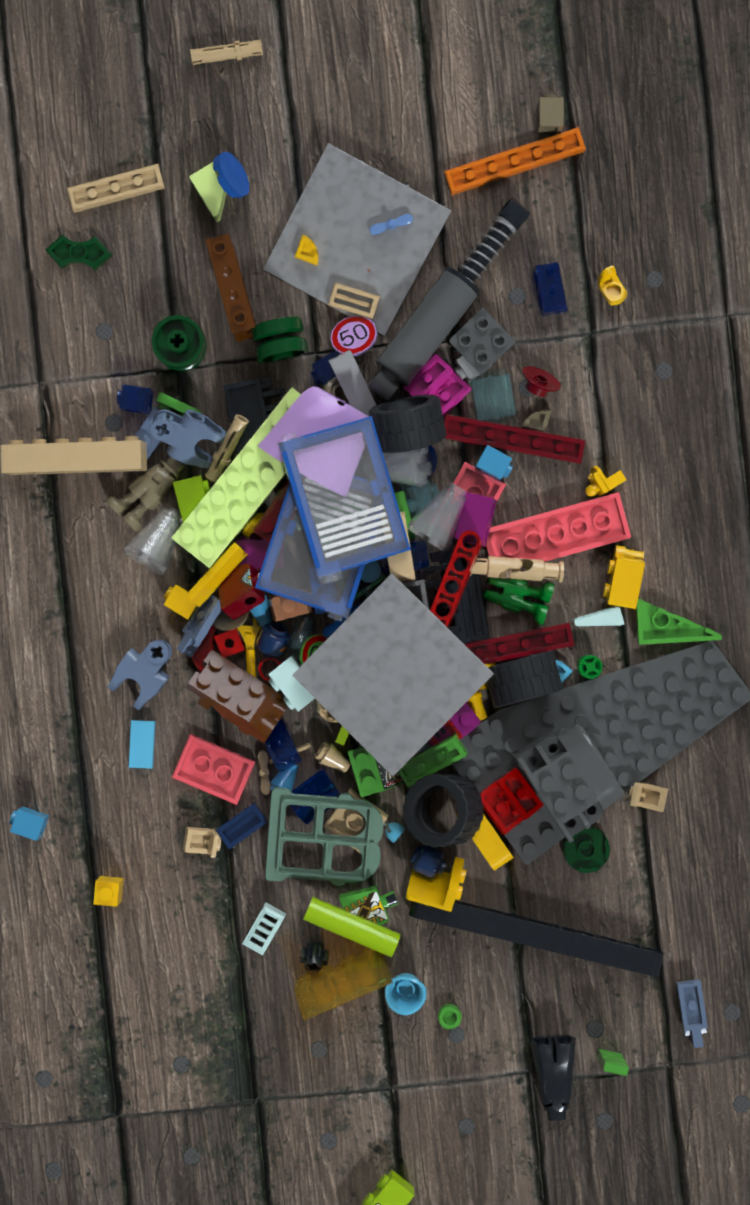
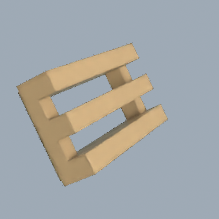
(373, 306)

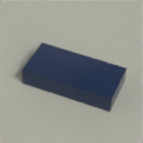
(241, 825)

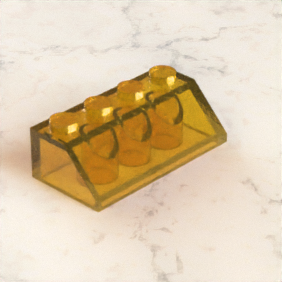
(342, 982)

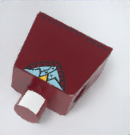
(238, 591)

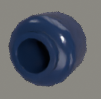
(273, 639)
(428, 861)

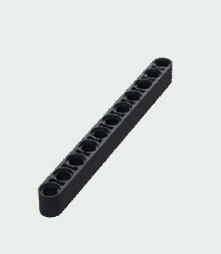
(544, 936)

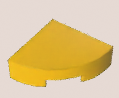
(307, 251)

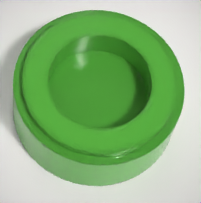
(449, 1016)

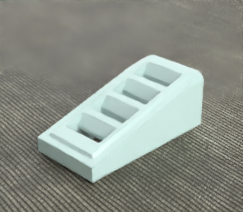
(607, 617)
(273, 912)

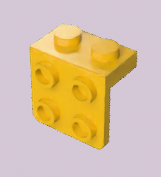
(440, 890)

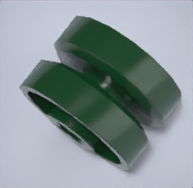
(169, 333)
(279, 339)

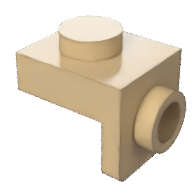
(648, 796)
(201, 841)

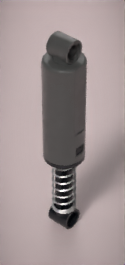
(442, 307)

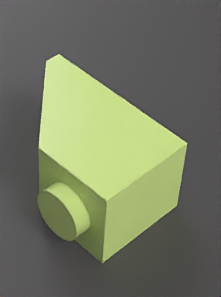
(209, 189)

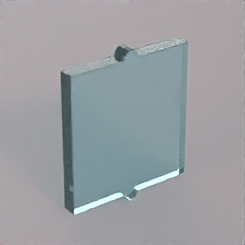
(493, 397)

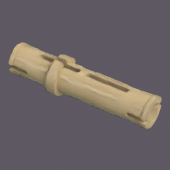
(225, 52)
(237, 427)

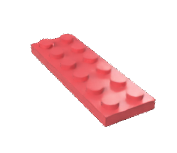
(561, 531)

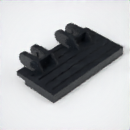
(248, 400)
(469, 619)

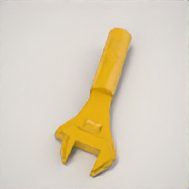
(249, 634)

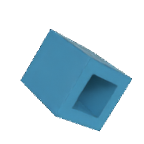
(494, 463)
(28, 823)

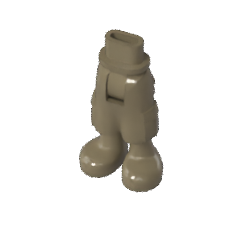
(149, 488)

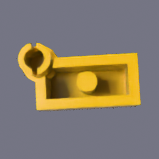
(625, 577)

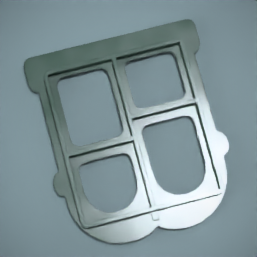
(365, 842)

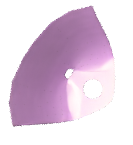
(310, 413)

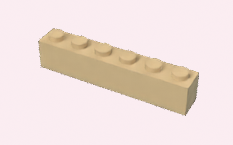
(74, 457)

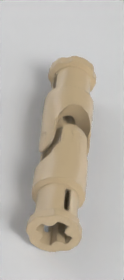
(511, 568)

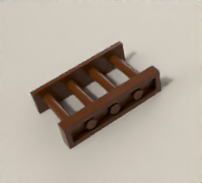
(231, 287)

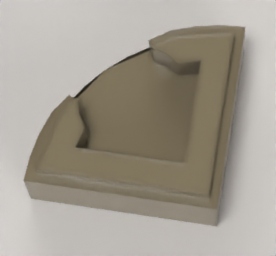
(537, 421)

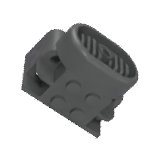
(570, 778)

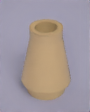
(332, 757)

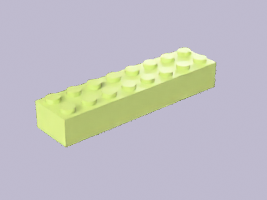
(234, 495)

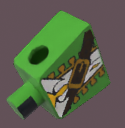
(369, 904)

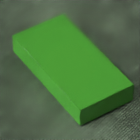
(612, 1062)

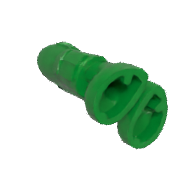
(513, 595)

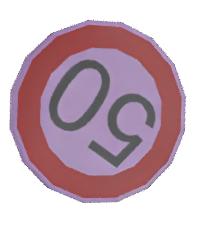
(354, 334)

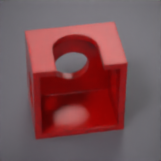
(235, 636)

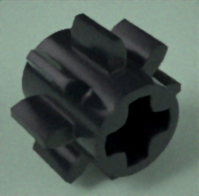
(314, 956)

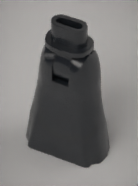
(554, 1070)

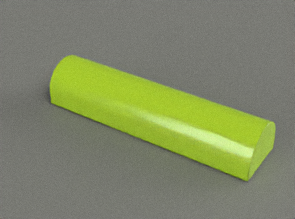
(352, 926)

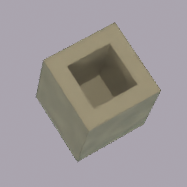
(550, 114)

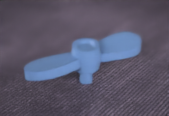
(391, 224)

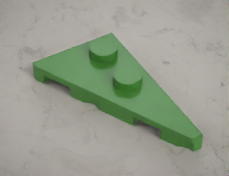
(660, 626)

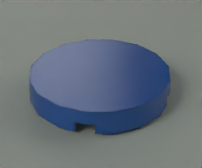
(231, 175)

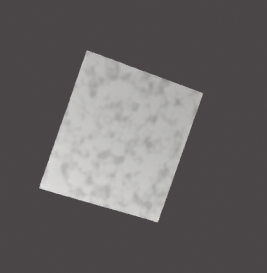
(336, 214)
(392, 674)

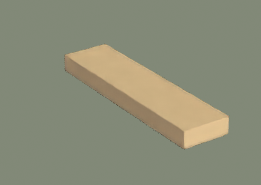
(115, 188)

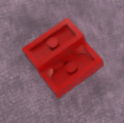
(510, 800)

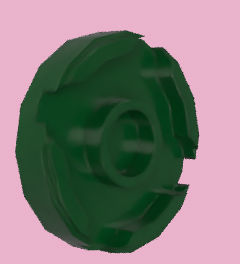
(587, 851)

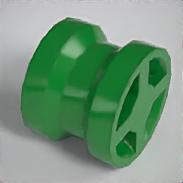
(593, 668)

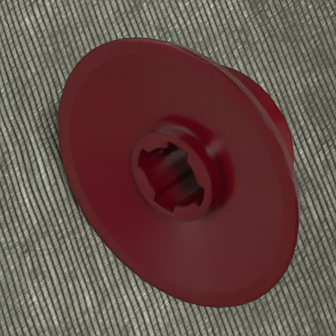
(539, 381)

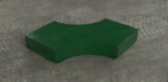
(69, 252)

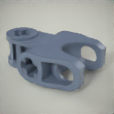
(184, 433)
(145, 670)

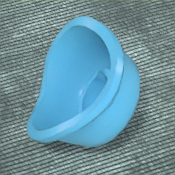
(405, 994)

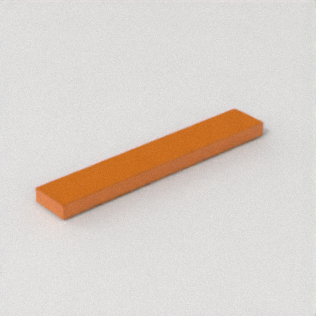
(514, 161)

